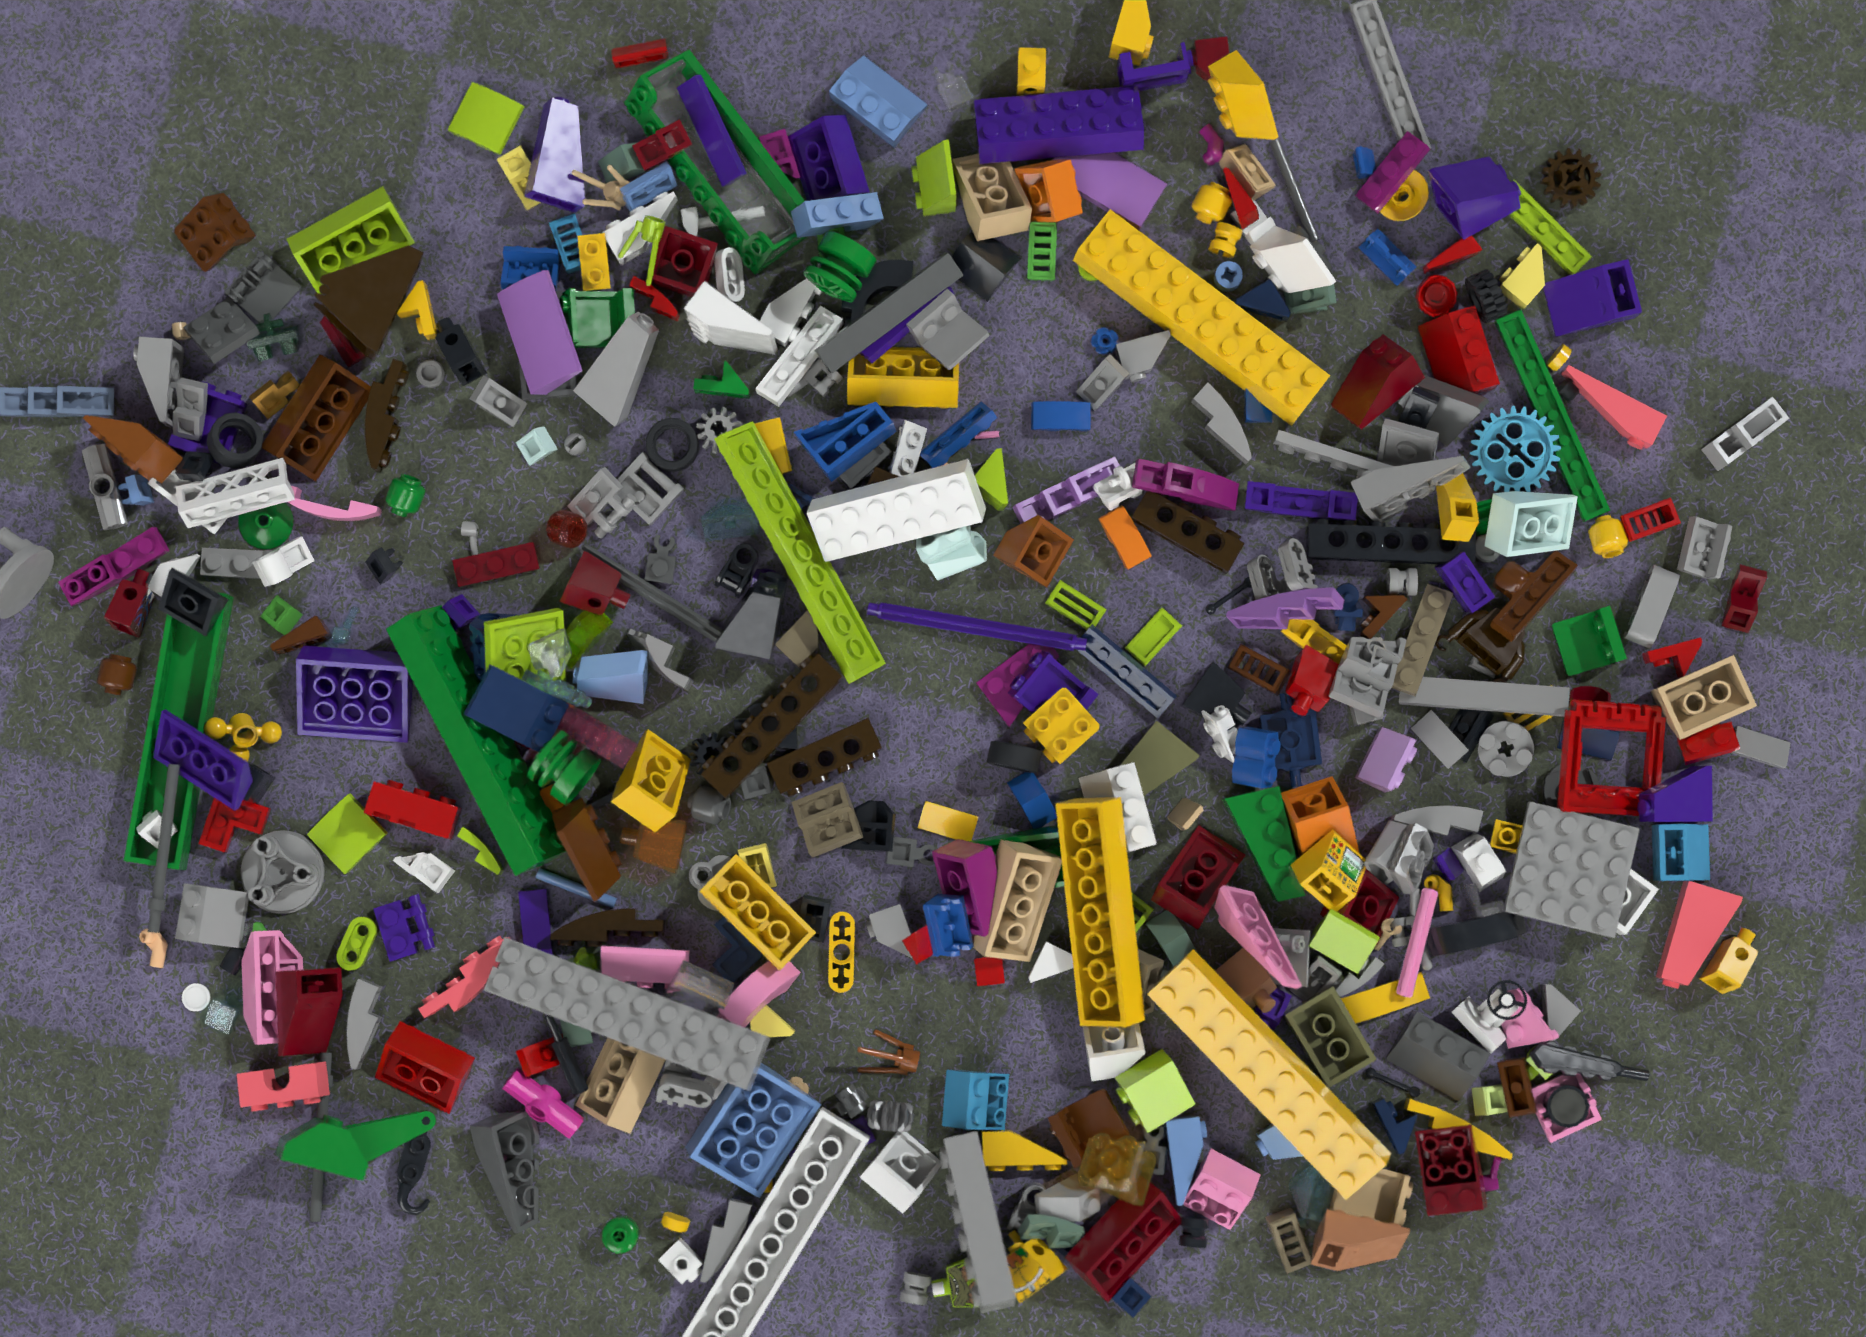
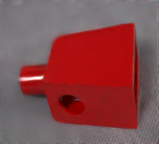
(1310, 680)

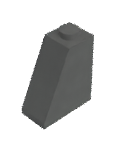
(1454, 409)

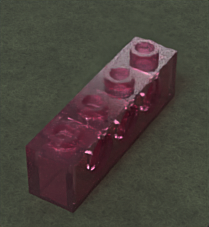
(597, 736)

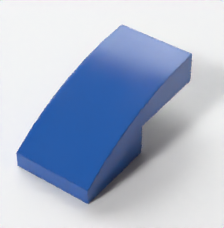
(1060, 416)

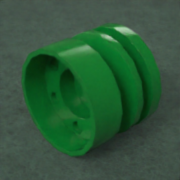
(837, 270)
(558, 763)

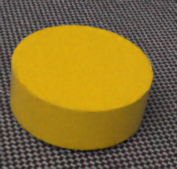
(1559, 357)
(675, 1222)

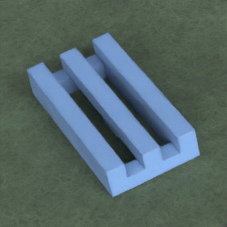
(648, 186)

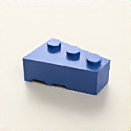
(846, 439)

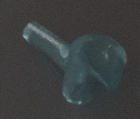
(342, 634)

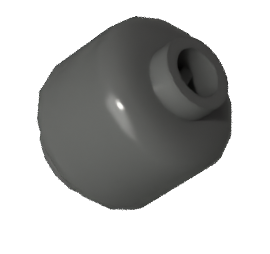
(708, 805)

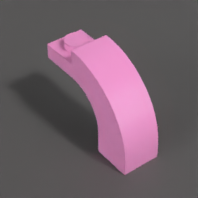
(757, 992)

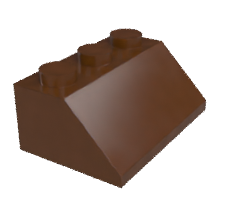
(587, 847)

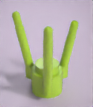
(652, 232)

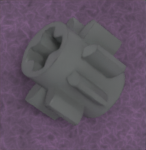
(851, 1100)

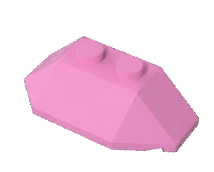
(262, 957)

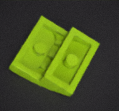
(486, 118)
(347, 833)

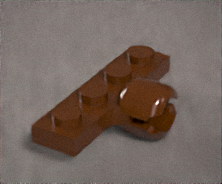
(1528, 592)

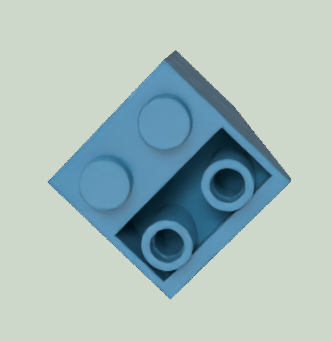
(1680, 852)
(975, 1100)

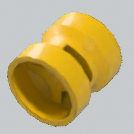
(1225, 239)

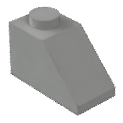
(1141, 354)
(890, 928)
(1068, 1200)

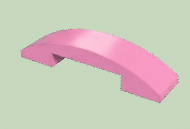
(356, 510)

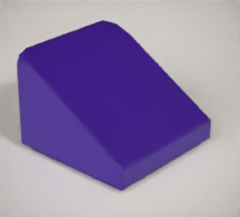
(1448, 864)

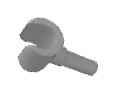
(470, 529)

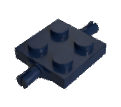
(1297, 739)

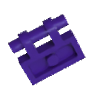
(396, 930)

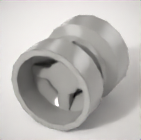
(1402, 581)
(914, 1294)

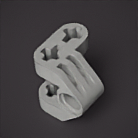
(1295, 568)
(680, 1088)

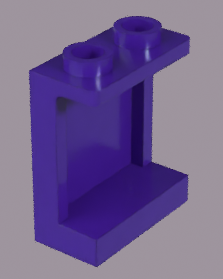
(217, 406)
(1044, 679)

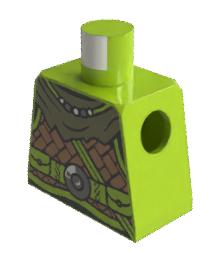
(955, 1285)

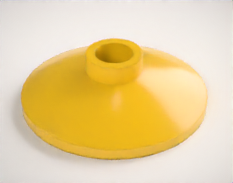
(1418, 193)

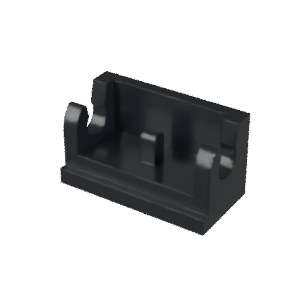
(260, 784)

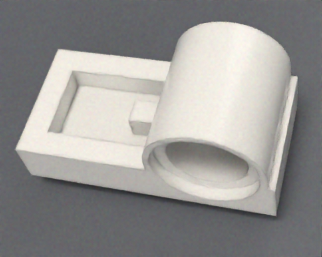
(283, 561)

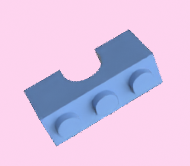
(851, 211)

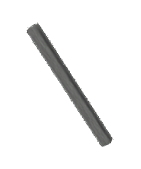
(658, 597)

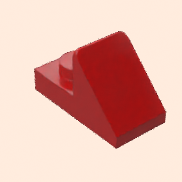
(1681, 654)
(537, 1057)

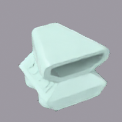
(952, 551)

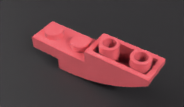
(463, 991)

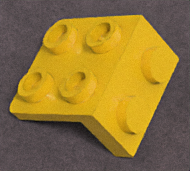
(1061, 726)

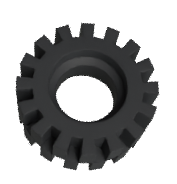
(1486, 295)

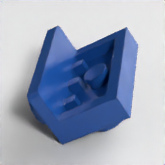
(526, 261)

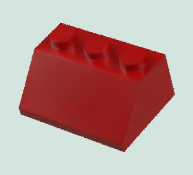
(1459, 351)
(424, 1067)

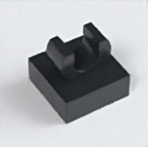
(194, 466)
(381, 565)

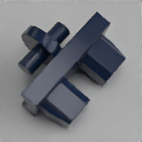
(1351, 607)

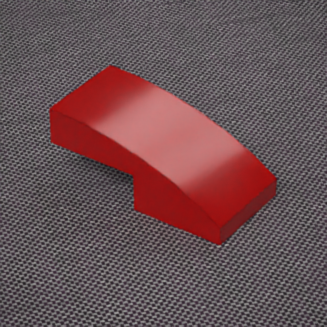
(660, 303)

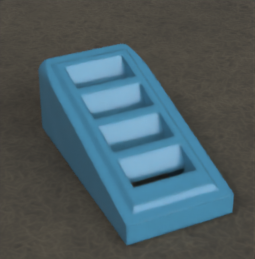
(574, 265)

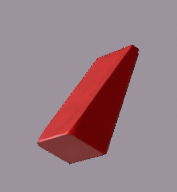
(1244, 206)
(1457, 252)

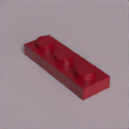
(496, 564)

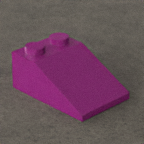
(971, 872)

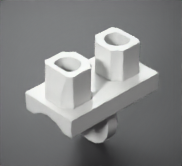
(1117, 487)

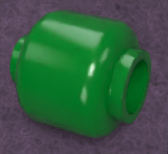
(405, 495)
(620, 1224)

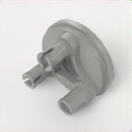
(22, 573)
(282, 872)

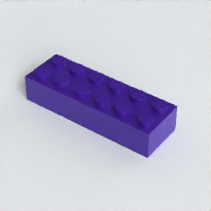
(1059, 124)

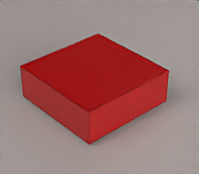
(989, 971)

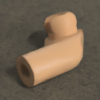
(157, 944)

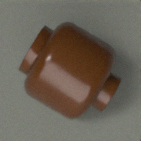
(116, 674)

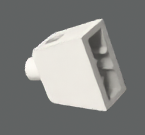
(1479, 861)

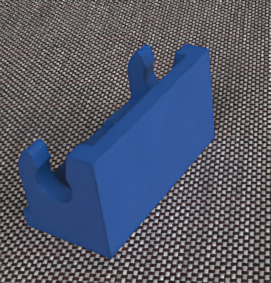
(948, 925)

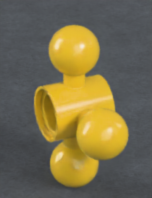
(269, 732)

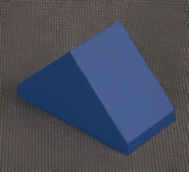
(1032, 799)

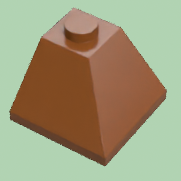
(1034, 549)

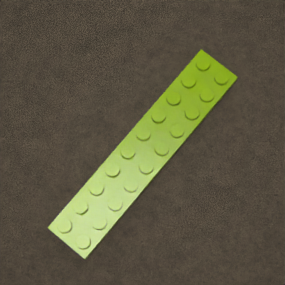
(799, 551)

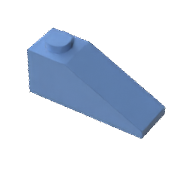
(1184, 1149)

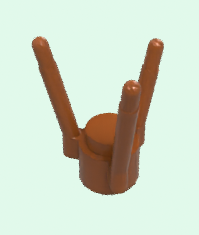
(905, 1059)

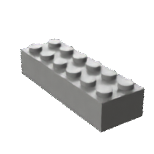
(978, 1222)

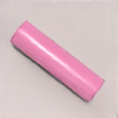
(990, 434)

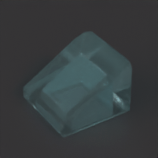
(222, 1015)

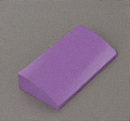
(1117, 185)
(539, 333)

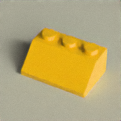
(1241, 98)

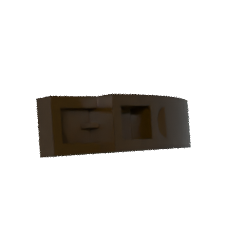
(379, 425)
(596, 926)

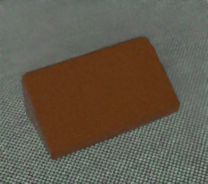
(1516, 1087)

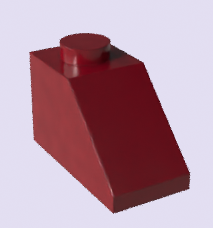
(1208, 52)

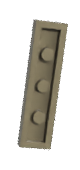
(1422, 639)

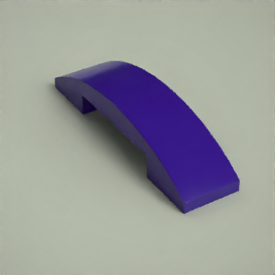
(1301, 502)

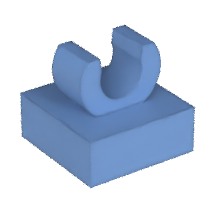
(138, 490)

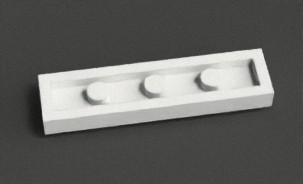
(798, 356)

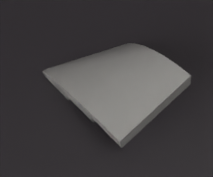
(659, 657)
(1367, 673)

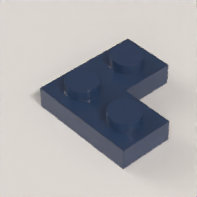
(739, 956)

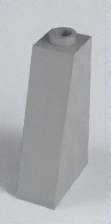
(618, 370)

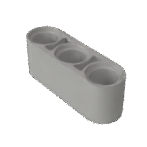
(1652, 608)

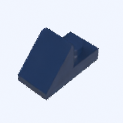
(1397, 1131)

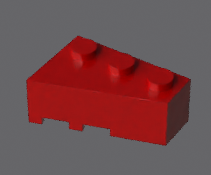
(413, 809)

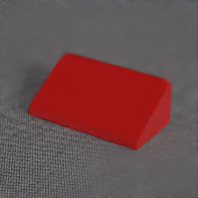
(640, 53)
(919, 945)

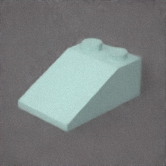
(1530, 522)

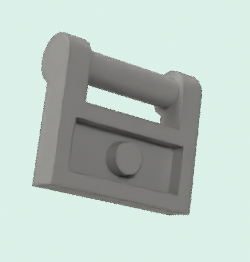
(648, 503)

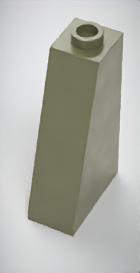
(1159, 757)

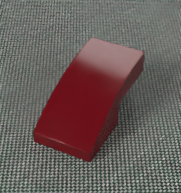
(662, 145)

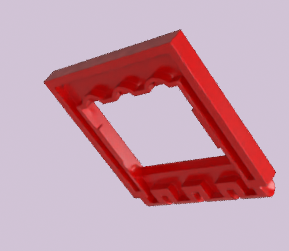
(1608, 716)

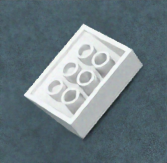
(726, 324)

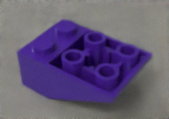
(1592, 298)

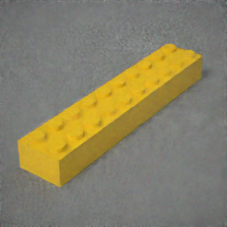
(1200, 317)
(1269, 1074)

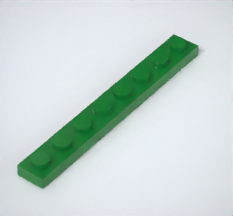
(1547, 401)

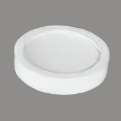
(196, 997)

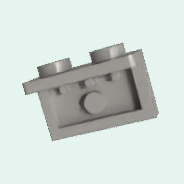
(1704, 548)

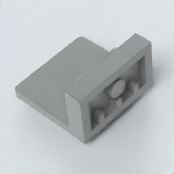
(946, 330)

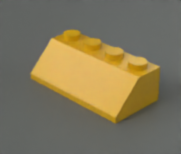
(902, 379)
(757, 912)

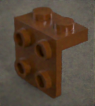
(213, 230)
(1084, 1120)

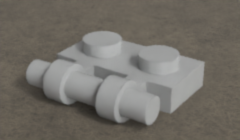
(596, 496)

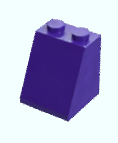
(1473, 194)

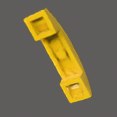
(1309, 633)
(1383, 1000)

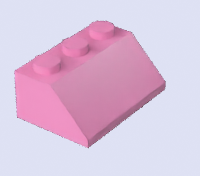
(642, 964)

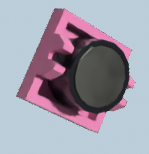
(1564, 1106)

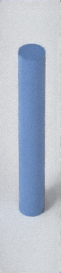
(573, 887)

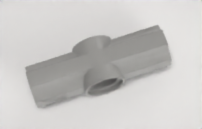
(100, 470)

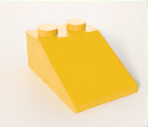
(1133, 32)
(652, 782)

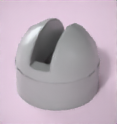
(578, 448)

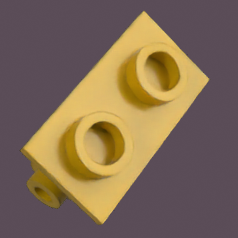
(594, 262)

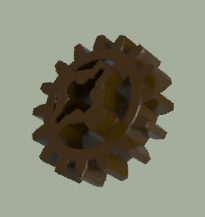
(1578, 185)

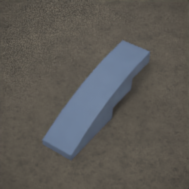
(56, 401)

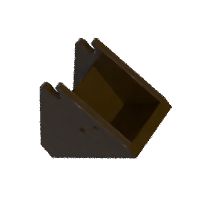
(367, 296)

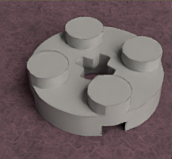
(1513, 734)

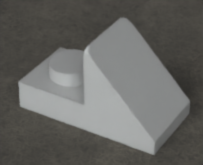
(1102, 382)
(498, 401)

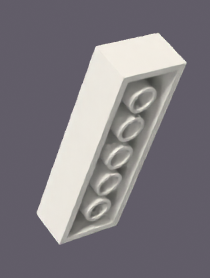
(896, 510)

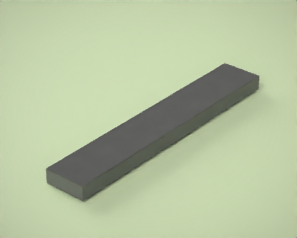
(889, 312)

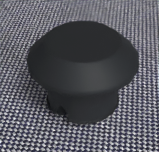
(1568, 390)

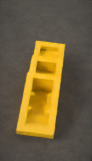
(1443, 1119)

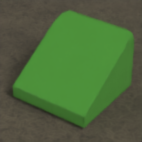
(281, 615)

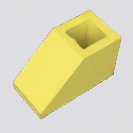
(1527, 278)

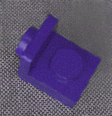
(1275, 1015)

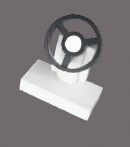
(1485, 1019)

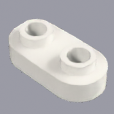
(729, 274)

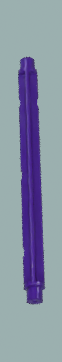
(977, 626)

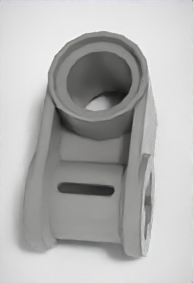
(1024, 1206)

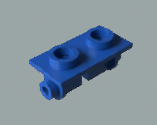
(1387, 257)

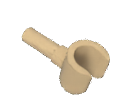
(178, 331)
(1387, 932)

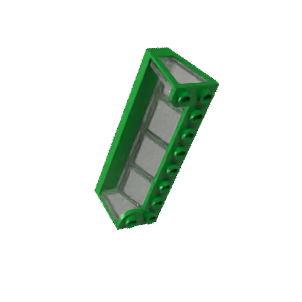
(751, 210)

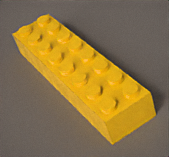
(1100, 912)

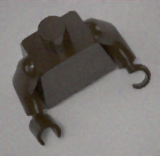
(1487, 644)

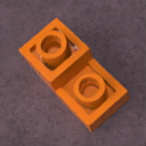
(1125, 537)

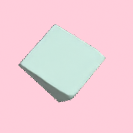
(536, 445)

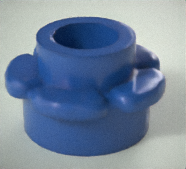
(1104, 348)

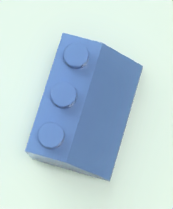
(877, 100)

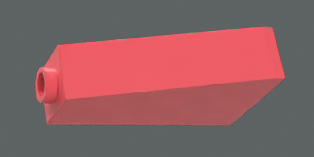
(1694, 929)

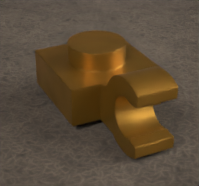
(272, 397)

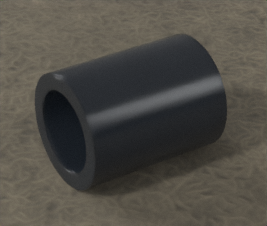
(233, 960)

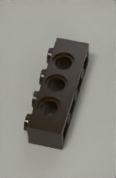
(1220, 559)
(783, 767)

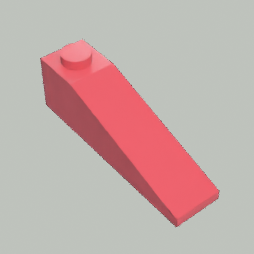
(1627, 415)

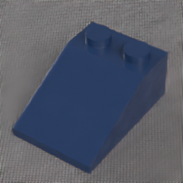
(516, 708)

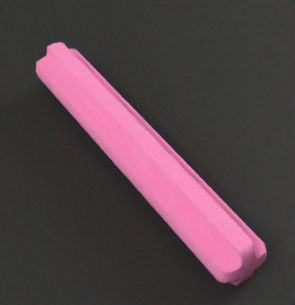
(1417, 942)

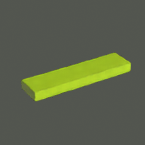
(1549, 234)

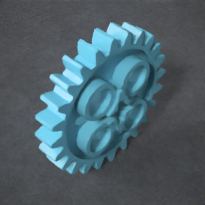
(1532, 432)

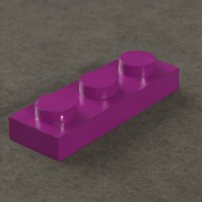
(1392, 172)

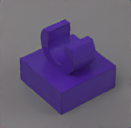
(460, 611)

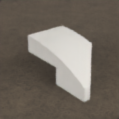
(183, 564)
(427, 869)

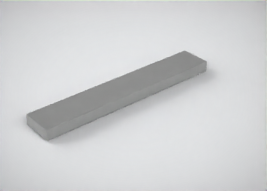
(1387, 70)
(1489, 696)

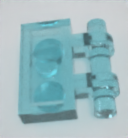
(557, 688)

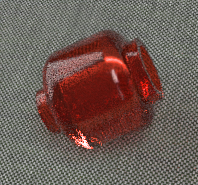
(566, 529)

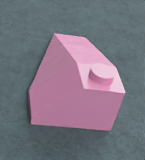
(1248, 924)

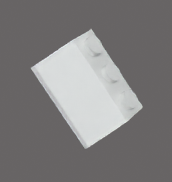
(1123, 783)

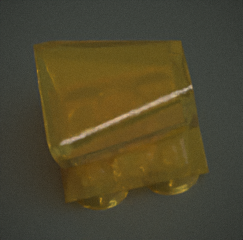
(1117, 1167)

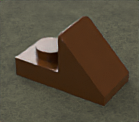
(1384, 607)

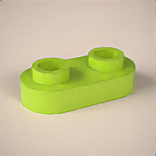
(355, 942)

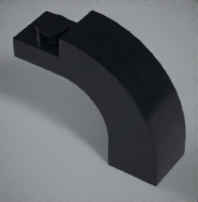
(883, 277)
(1474, 933)

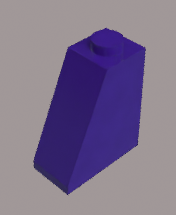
(1679, 798)

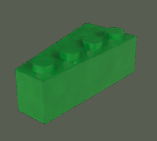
(1267, 836)

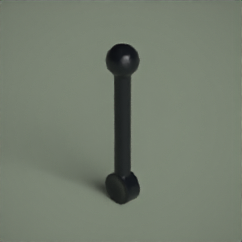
(1211, 608)
(1413, 1091)

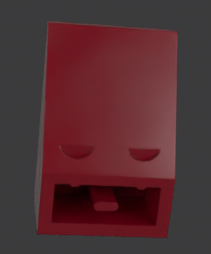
(306, 1009)
(1450, 1170)

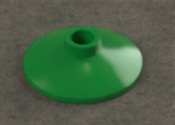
(270, 535)

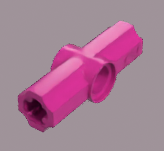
(543, 1103)

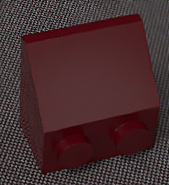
(683, 262)

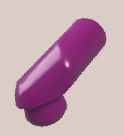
(1215, 145)

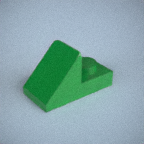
(729, 386)

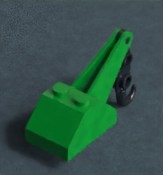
(348, 1148)

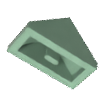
(624, 161)
(1170, 936)

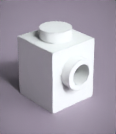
(682, 1262)

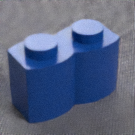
(1255, 757)

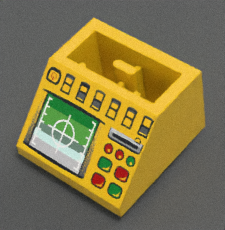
(1331, 871)

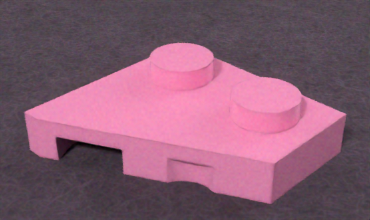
(1528, 1027)

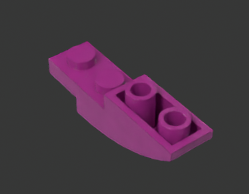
(1187, 483)
(112, 568)

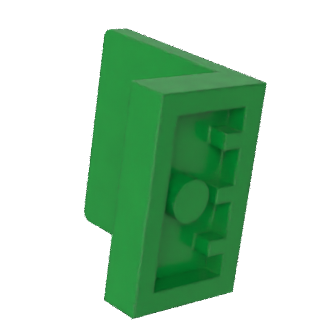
(1588, 641)

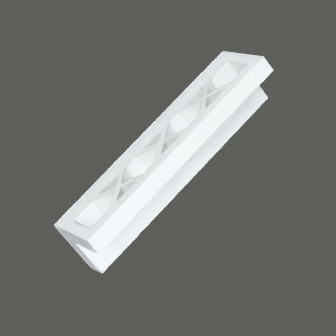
(234, 498)

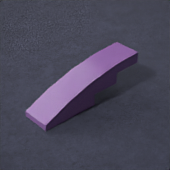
(1065, 495)
(1276, 610)

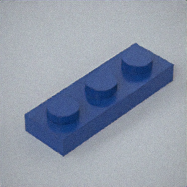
(958, 435)

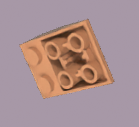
(1355, 1241)

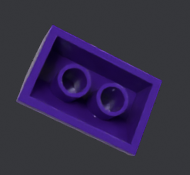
(828, 159)

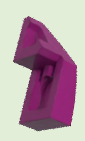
(780, 150)

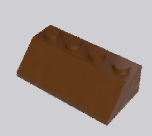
(317, 417)

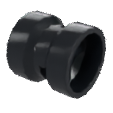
(1193, 1232)

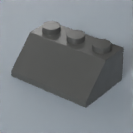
(1437, 1055)

